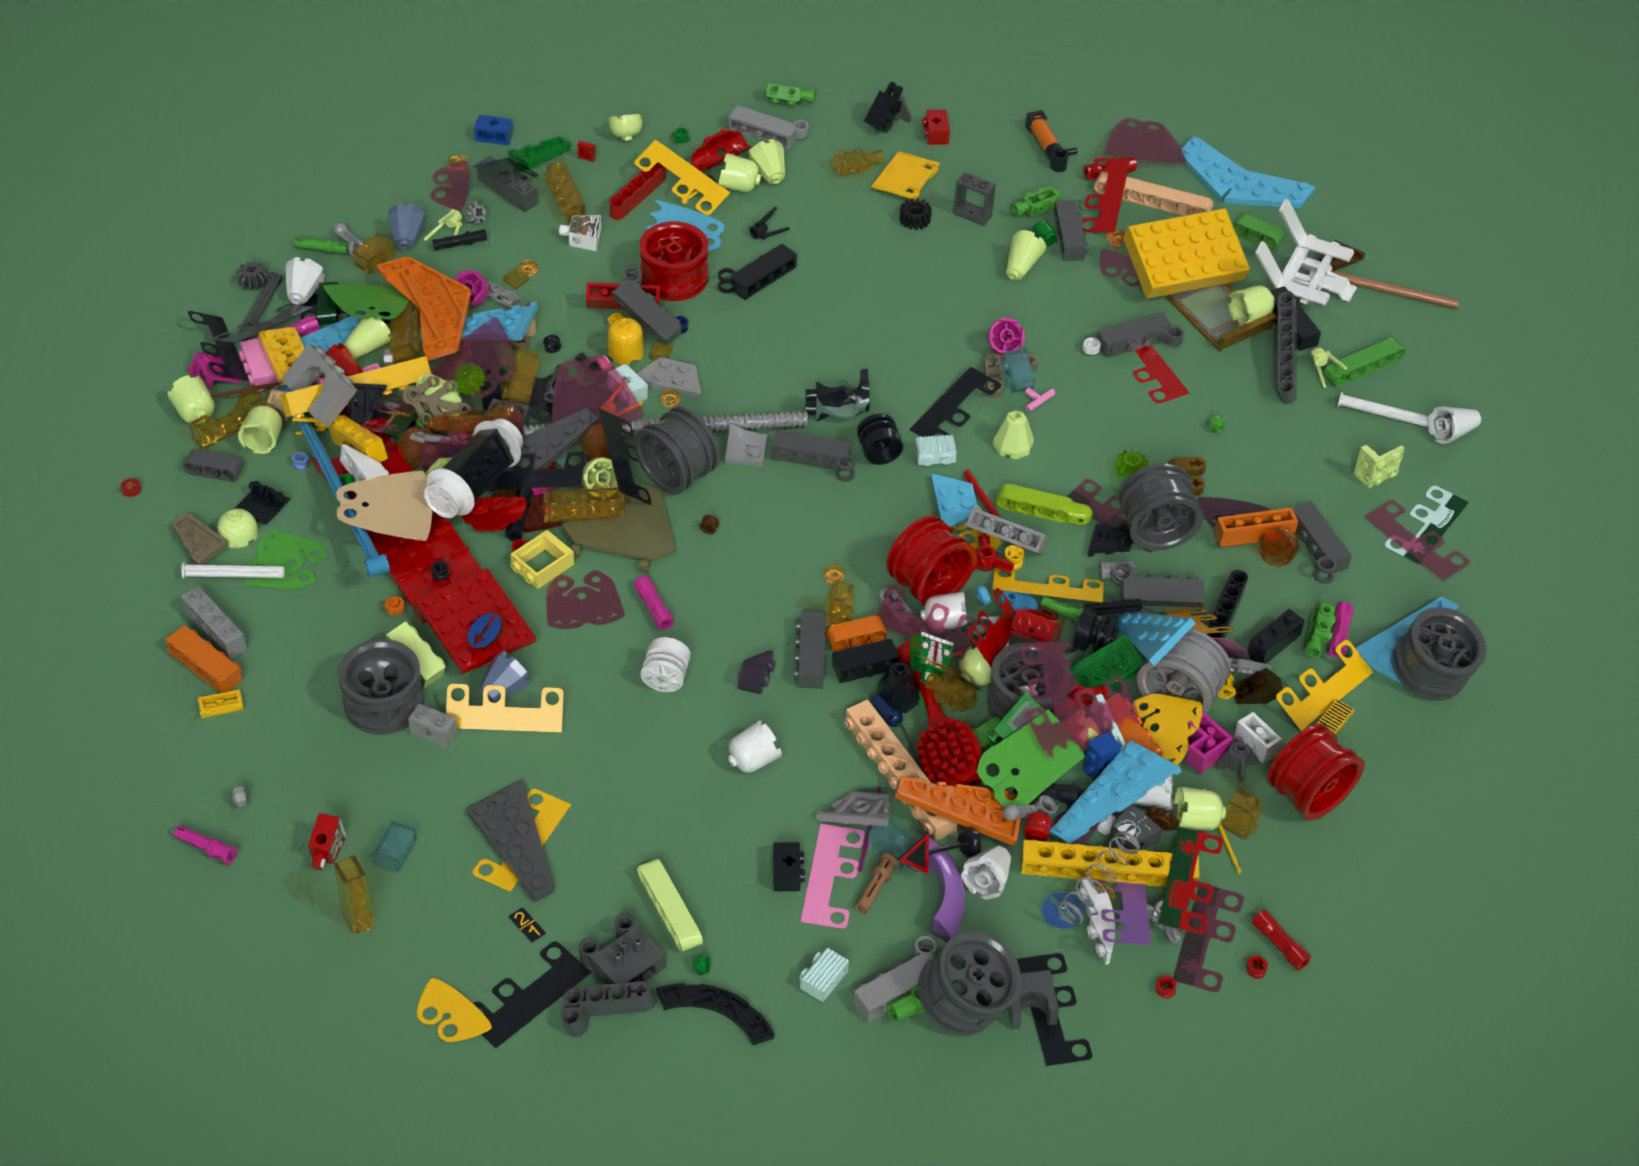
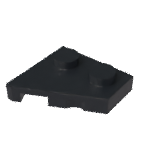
(365, 401)
(1109, 540)

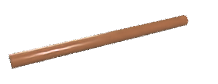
(1401, 291)

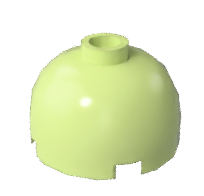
(626, 126)
(598, 474)
(237, 527)
(975, 667)

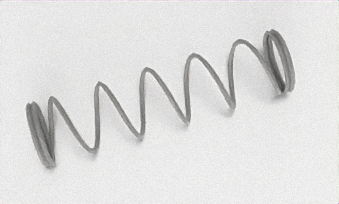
(1136, 843)

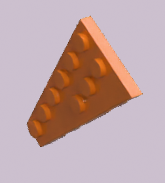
(961, 804)

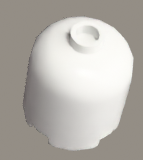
(956, 606)
(753, 748)

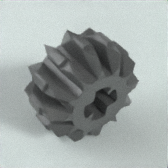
(252, 275)

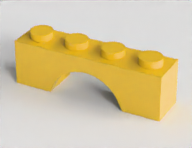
(348, 432)

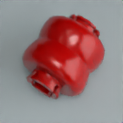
(1037, 826)

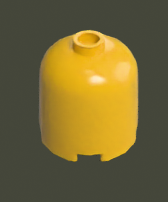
(625, 341)

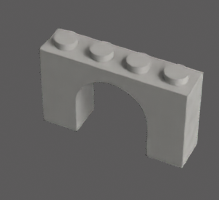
(336, 389)

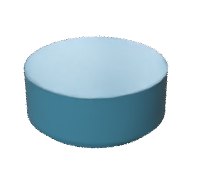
(982, 595)

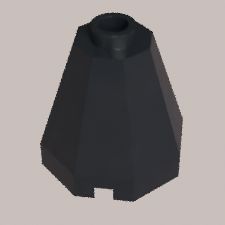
(899, 687)

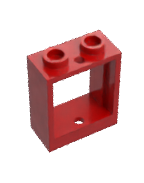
(1044, 625)

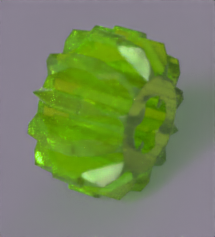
(469, 378)
(1130, 462)

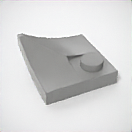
(745, 447)

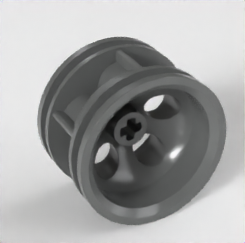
(385, 705)
(986, 970)

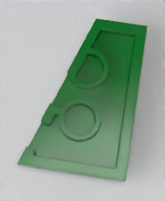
(534, 155)

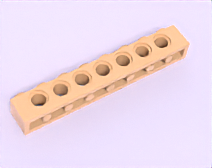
(893, 761)

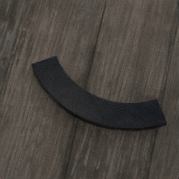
(719, 1001)

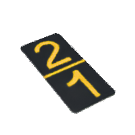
(527, 925)

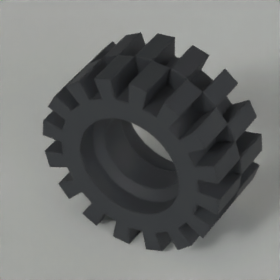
(913, 207)

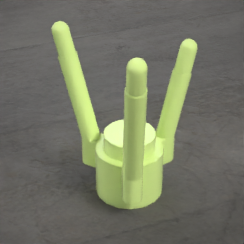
(451, 220)
(1320, 359)

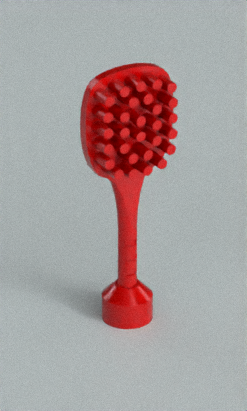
(949, 747)

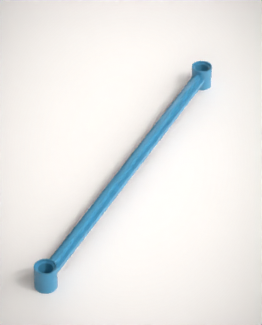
(375, 563)

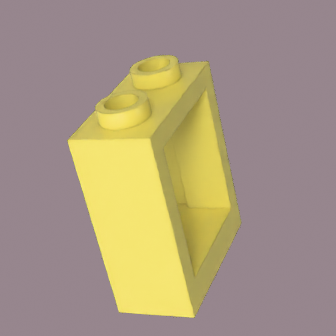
(542, 542)

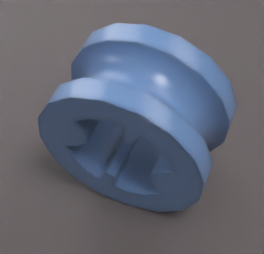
(297, 460)

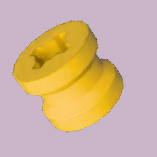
(1015, 555)

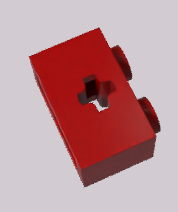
(937, 127)

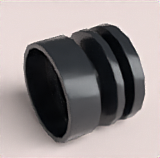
(880, 439)
(1093, 631)

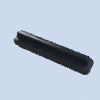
(1116, 606)

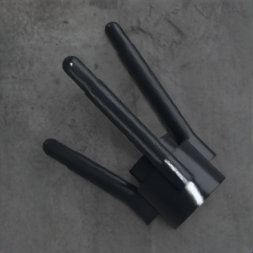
(760, 228)

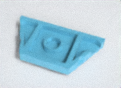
(953, 499)

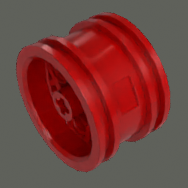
(674, 259)
(931, 559)
(1315, 771)

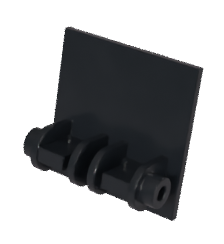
(263, 502)

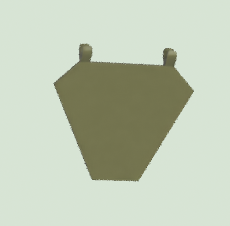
(640, 534)

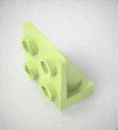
(1375, 469)

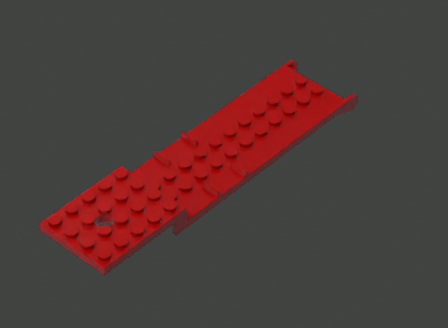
(452, 603)

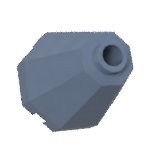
(406, 224)
(504, 673)

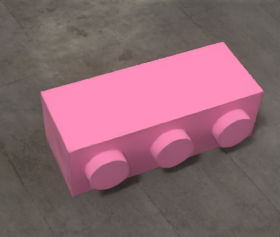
(256, 363)

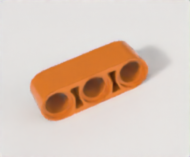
(856, 633)

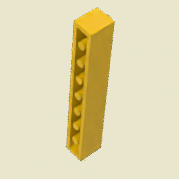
(394, 376)

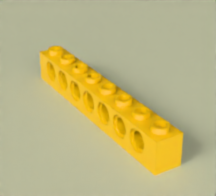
(1073, 860)

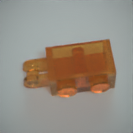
(455, 420)

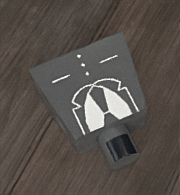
(1139, 826)

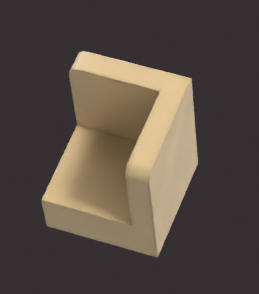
(275, 402)

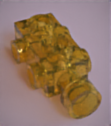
(855, 163)
(951, 691)

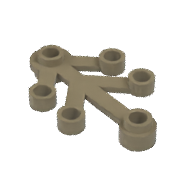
(431, 400)

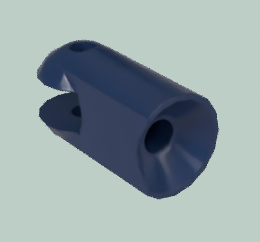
(886, 711)

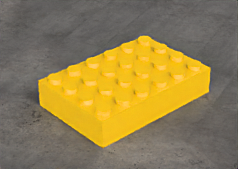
(1186, 253)

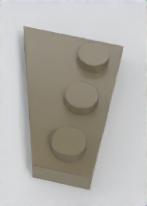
(198, 539)

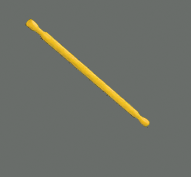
(1228, 846)

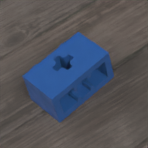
(493, 130)
(1100, 754)

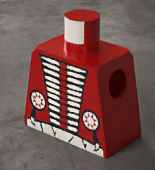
(326, 840)

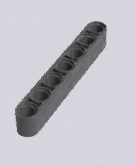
(1287, 347)

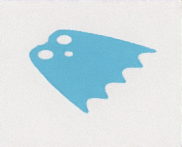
(673, 212)

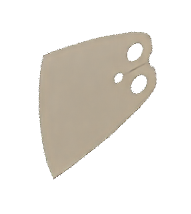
(394, 506)

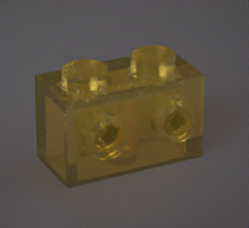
(373, 252)
(840, 603)
(1243, 814)

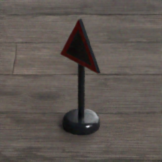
(918, 854)

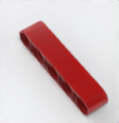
(636, 191)

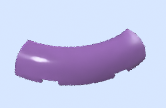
(951, 913)

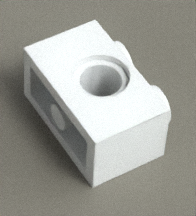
(1258, 737)

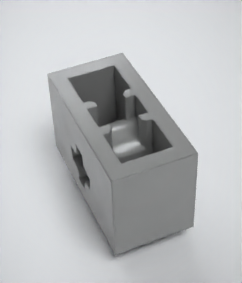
(433, 726)

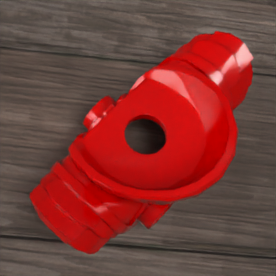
(706, 155)
(495, 513)

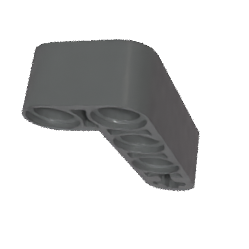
(603, 1000)

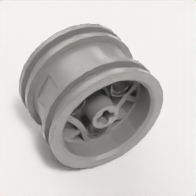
(1190, 670)

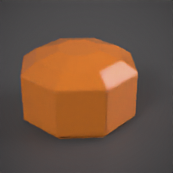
(394, 606)

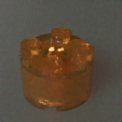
(594, 443)
(410, 449)

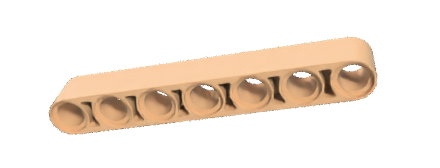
(1158, 196)

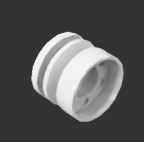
(665, 664)

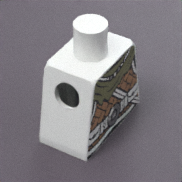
(583, 231)

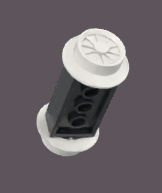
(474, 468)

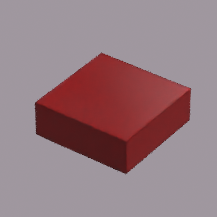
(586, 151)

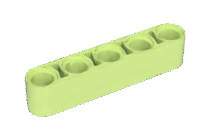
(669, 905)

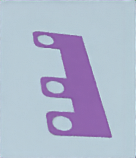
(1133, 915)

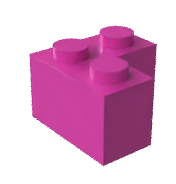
(1207, 744)

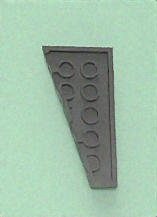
(555, 439)
(512, 832)

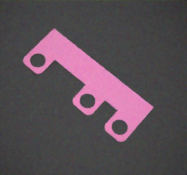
(824, 867)

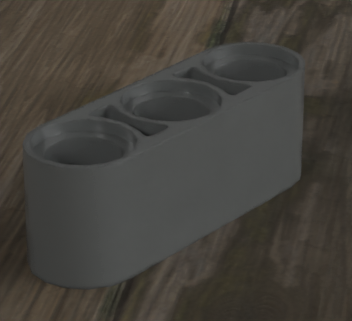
(213, 465)

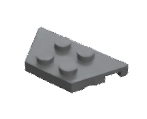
(674, 375)
(1247, 666)
(859, 809)

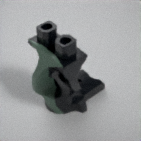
(829, 400)

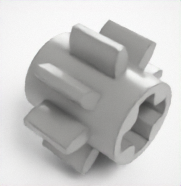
(475, 213)

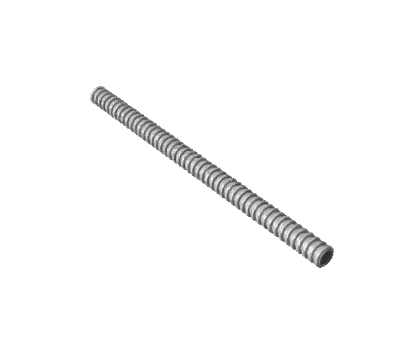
(723, 423)

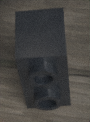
(786, 866)

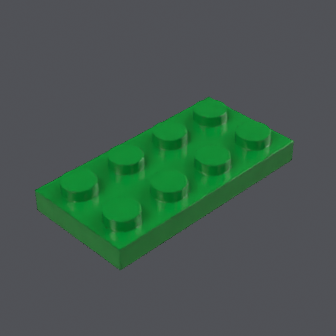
(1112, 660)

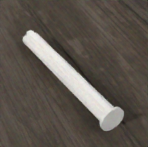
(1383, 410)
(232, 571)

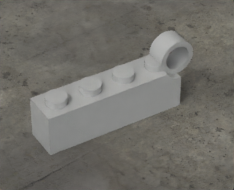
(766, 127)

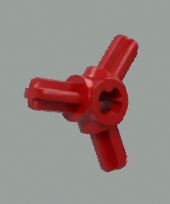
(988, 558)

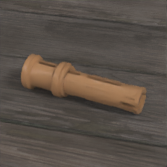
(880, 876)

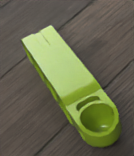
(1043, 505)

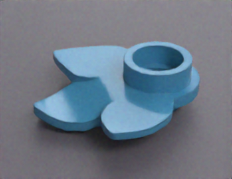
(1019, 600)

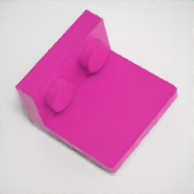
(200, 367)

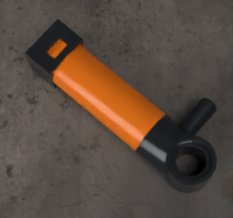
(1056, 154)

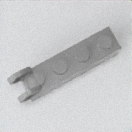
(874, 996)

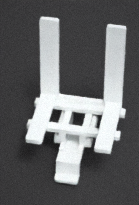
(1301, 285)

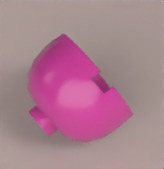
(477, 284)
(1005, 336)

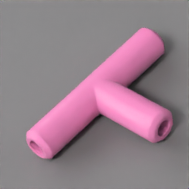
(1037, 399)

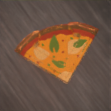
(1116, 238)

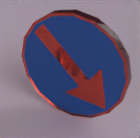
(485, 631)

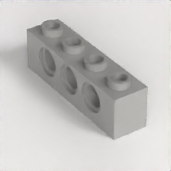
(1007, 531)
(214, 623)

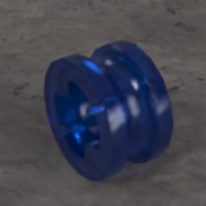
(684, 323)

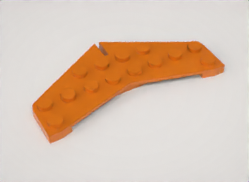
(438, 297)

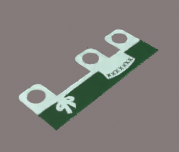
(1436, 521)

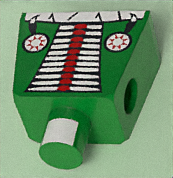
(932, 649)

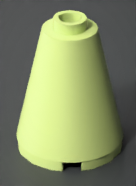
(1023, 253)
(367, 336)

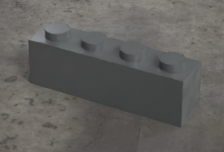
(518, 191)
(1070, 230)
(811, 653)

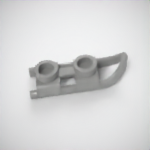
(509, 296)

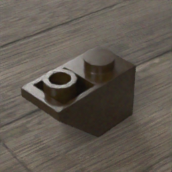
(1258, 688)

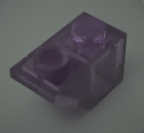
(755, 672)

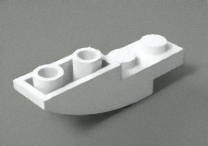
(1096, 924)

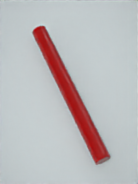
(981, 494)

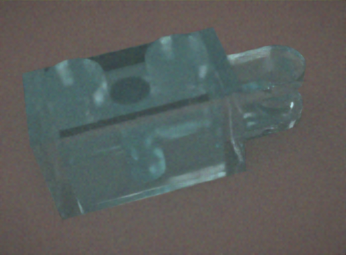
(890, 840)

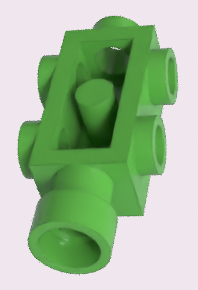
(784, 94)
(1037, 202)
(1319, 628)

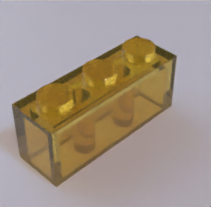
(522, 381)

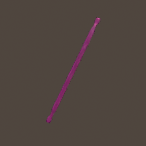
(866, 841)

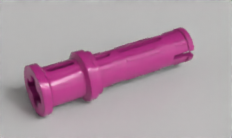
(213, 847)

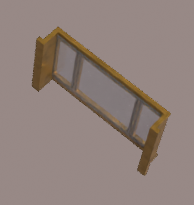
(1210, 315)

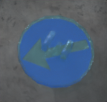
(1050, 911)

